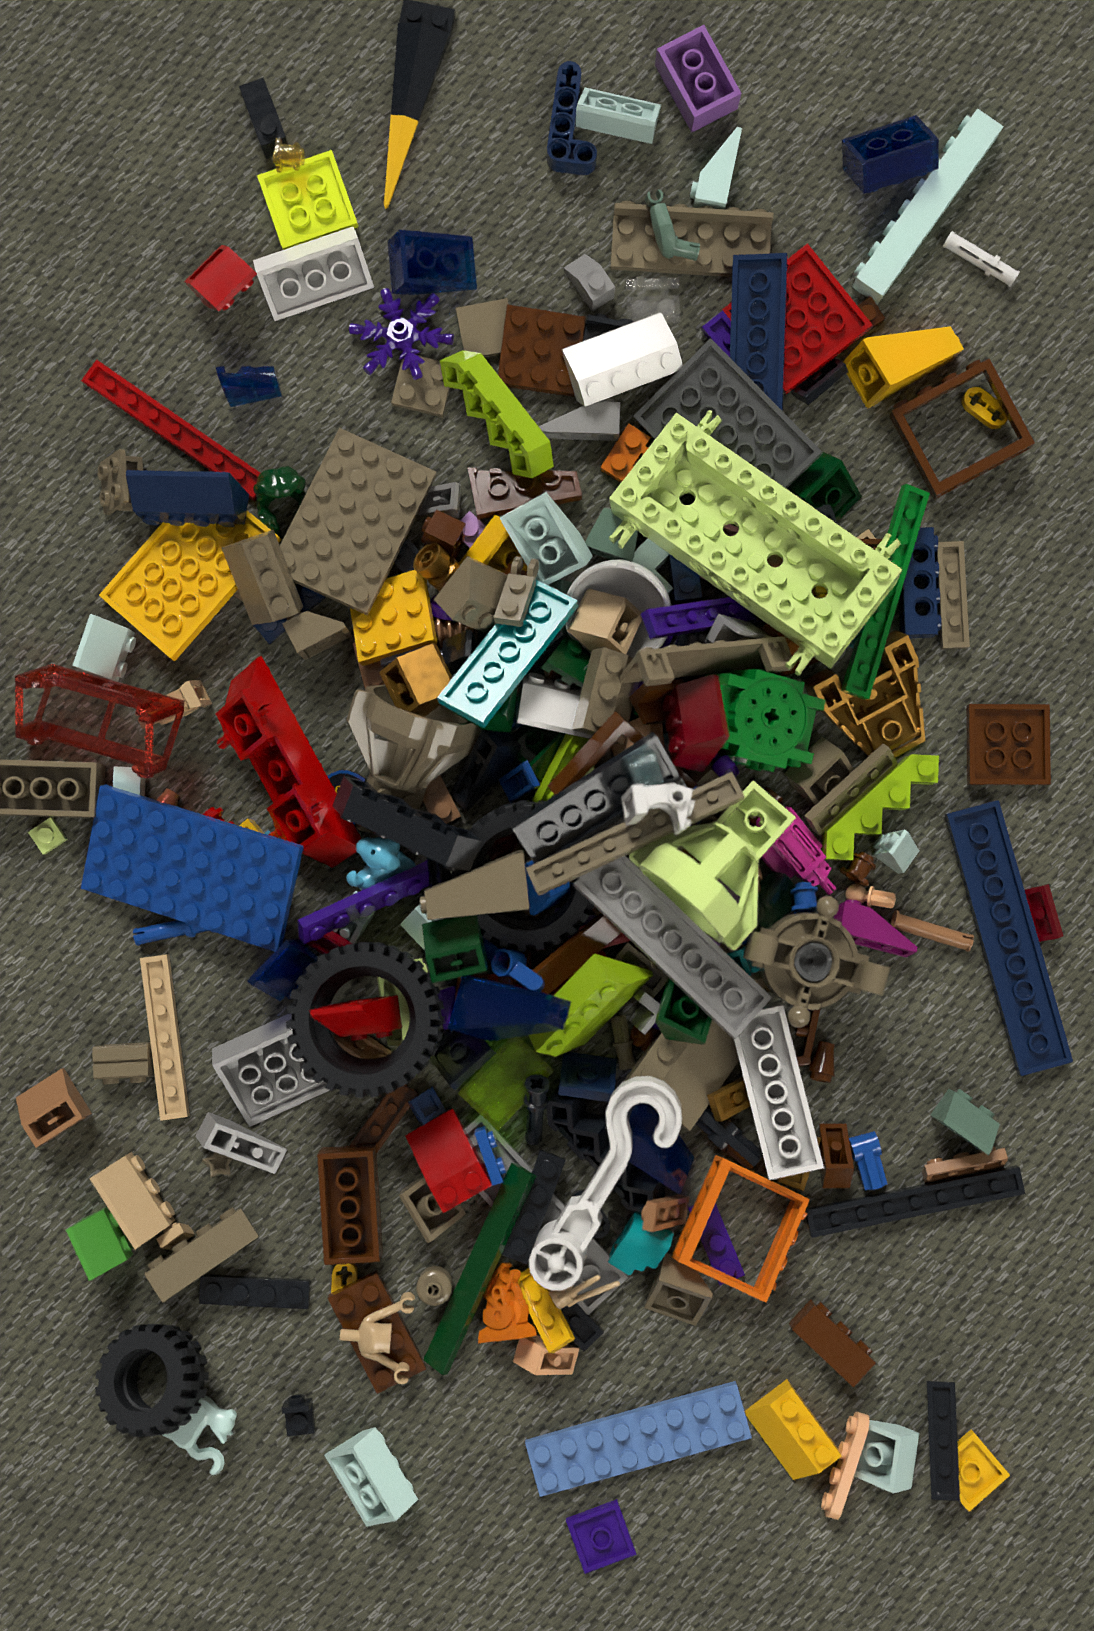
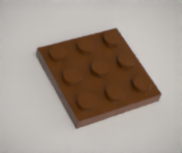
(533, 349)
(1008, 744)

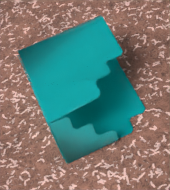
(639, 1247)

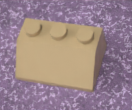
(133, 1199)

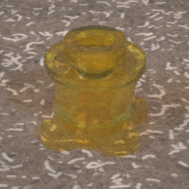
(288, 155)

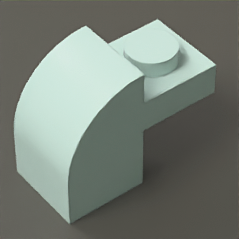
(652, 557)

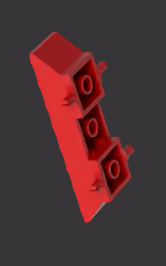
(266, 731)

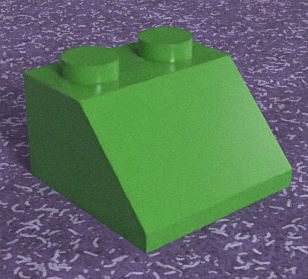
(99, 1243)

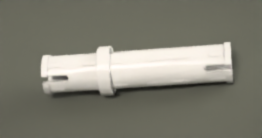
(1008, 275)

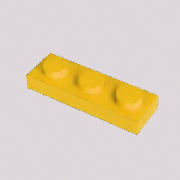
(545, 1314)

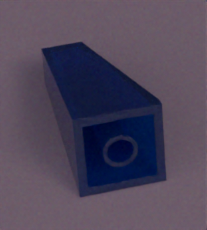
(504, 1011)

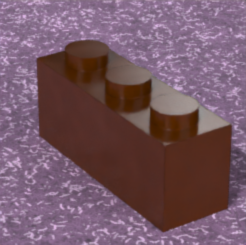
(833, 1342)

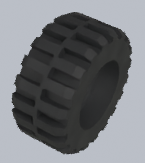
(120, 1372)

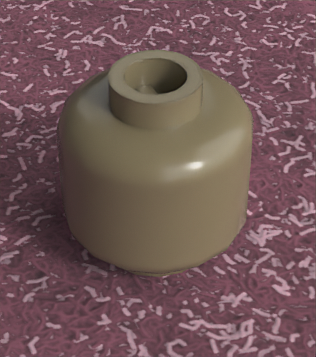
(432, 1294)

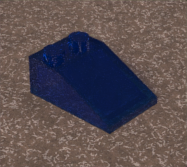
(431, 263)
(282, 969)
(664, 1164)

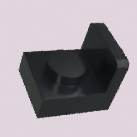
(299, 1415)

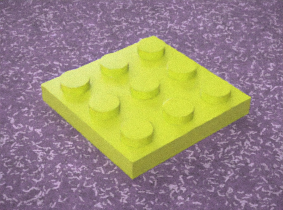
(307, 201)

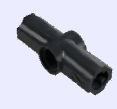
(729, 1139)

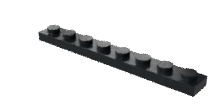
(914, 1201)

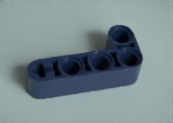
(566, 118)

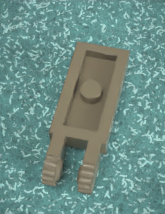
(516, 593)

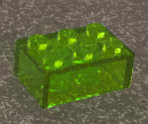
(499, 1084)

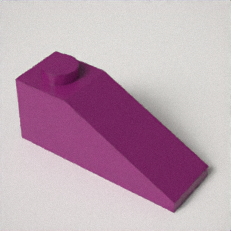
(872, 930)

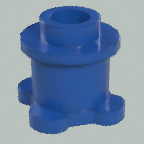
(804, 897)

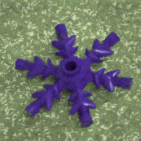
(401, 334)

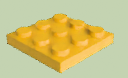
(397, 621)

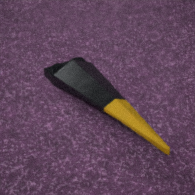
(420, 48)

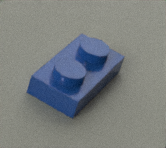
(494, 1165)

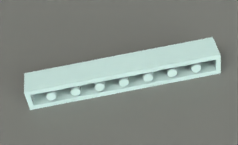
(926, 207)

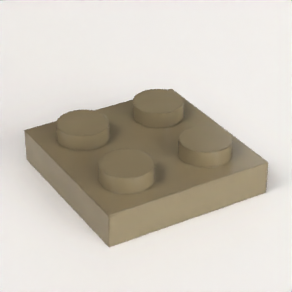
(423, 394)

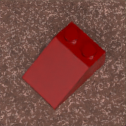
(361, 1017)
(448, 1160)

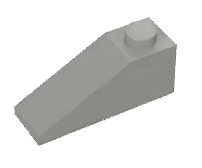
(591, 422)
(239, 1143)

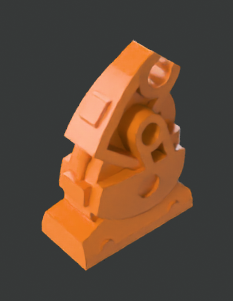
(505, 1308)

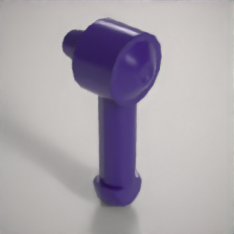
(723, 765)

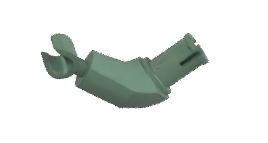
(664, 232)

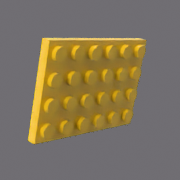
(178, 581)

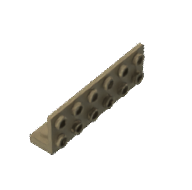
(671, 662)

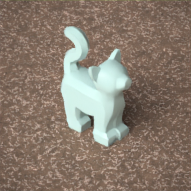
(221, 1423)

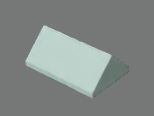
(617, 115)

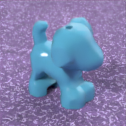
(382, 862)

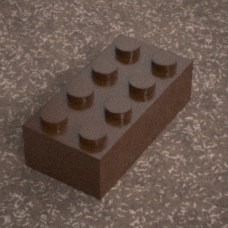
(350, 1204)

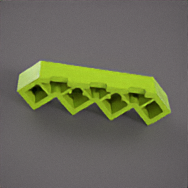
(505, 417)
(889, 794)

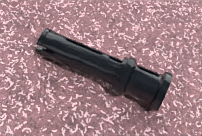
(536, 1103)

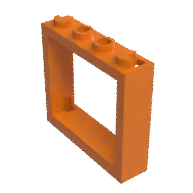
(701, 1211)

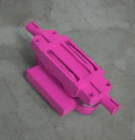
(799, 854)

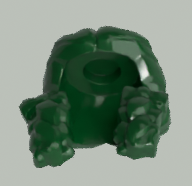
(274, 485)

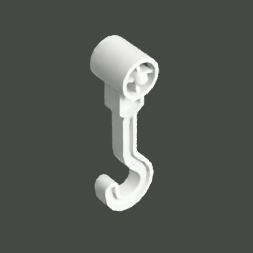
(563, 1243)

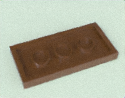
(361, 1299)

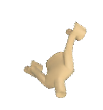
(376, 1336)

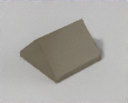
(426, 1211)

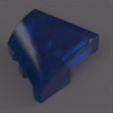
(249, 384)

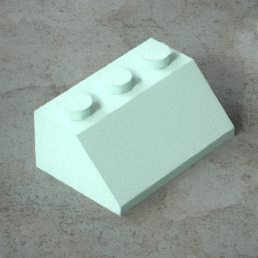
(372, 1478)

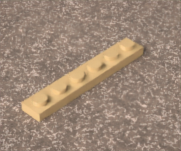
(164, 1037)

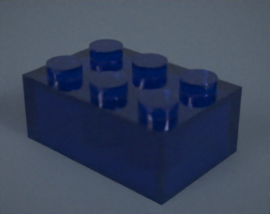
(890, 154)

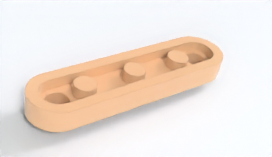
(843, 1474)

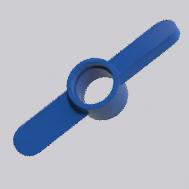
(517, 968)

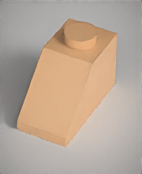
(535, 1358)

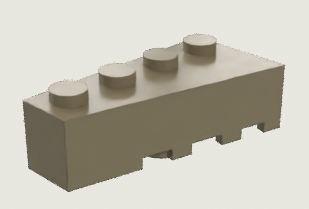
(200, 1254)

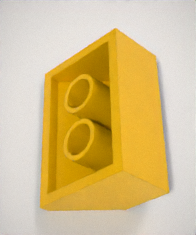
(494, 547)
(792, 1432)

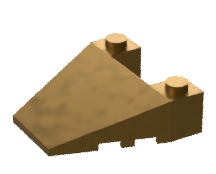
(890, 713)

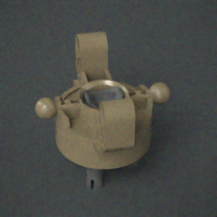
(812, 961)

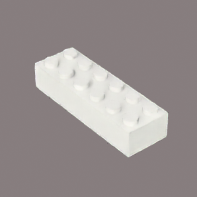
(777, 1094)

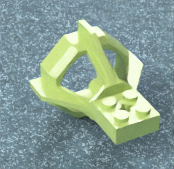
(727, 852)

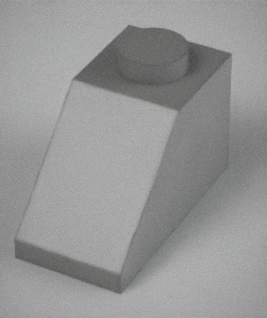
(590, 281)

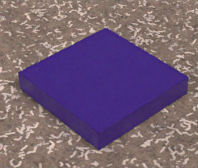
(601, 1536)

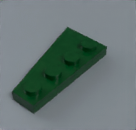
(572, 663)

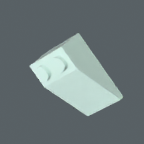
(546, 534)

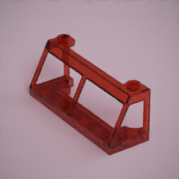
(149, 707)

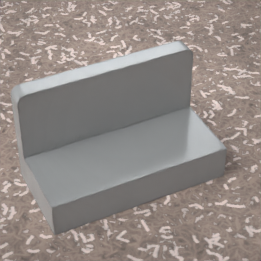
(733, 629)
(646, 1014)

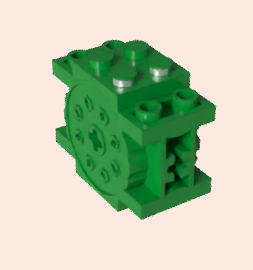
(767, 719)

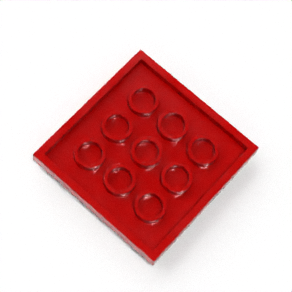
(818, 317)

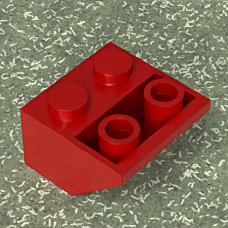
(221, 279)

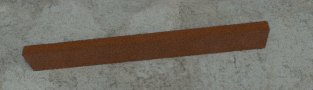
(579, 949)

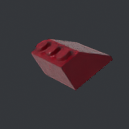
(695, 722)

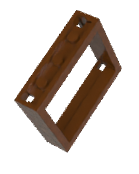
(977, 469)
(596, 748)

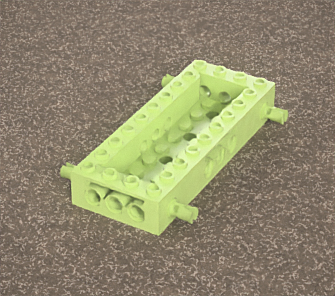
(769, 524)

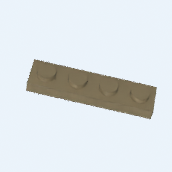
(953, 596)
(851, 789)

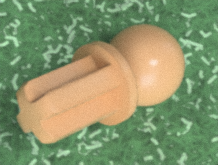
(872, 897)

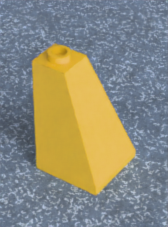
(894, 361)

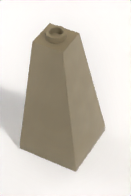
(484, 890)

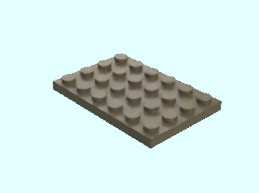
(354, 520)

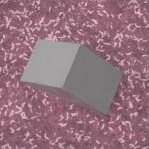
(443, 498)

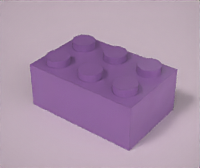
(697, 78)

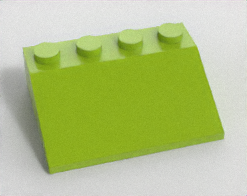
(595, 997)

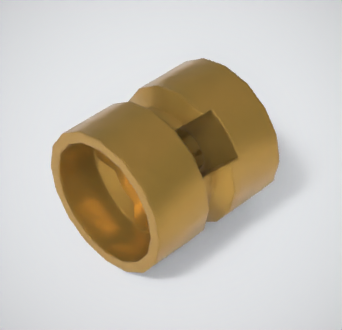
(435, 565)

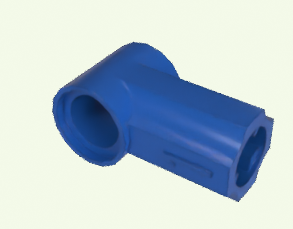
(867, 1157)

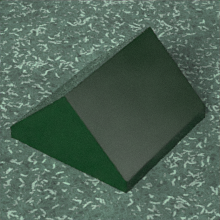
(681, 1017)

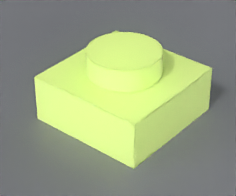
(47, 835)

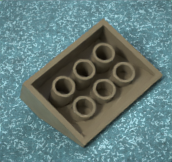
(690, 1068)

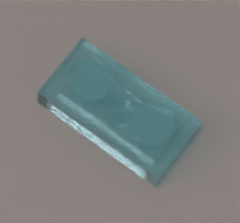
(645, 769)

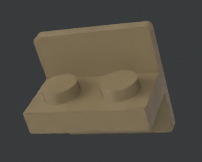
(114, 483)

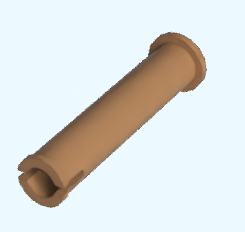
(932, 931)

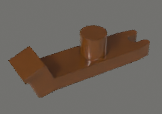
(809, 1033)

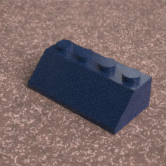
(187, 497)

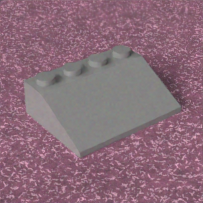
(264, 1072)

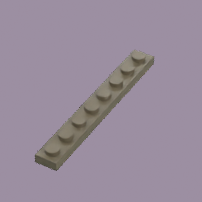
(628, 838)

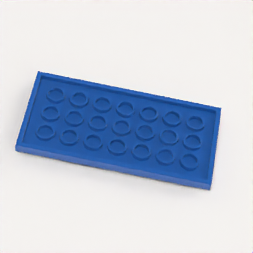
(191, 867)

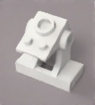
(640, 799)

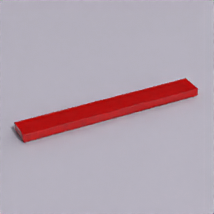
(169, 425)

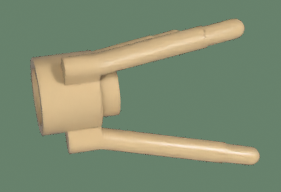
(570, 1295)

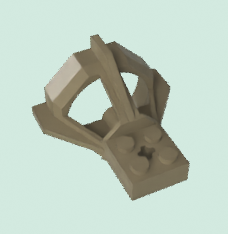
(415, 745)

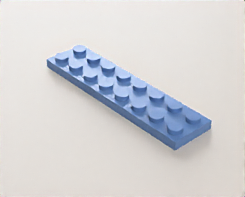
(638, 1438)

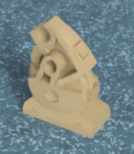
(194, 696)

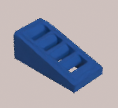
(519, 782)

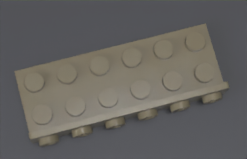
(717, 230)

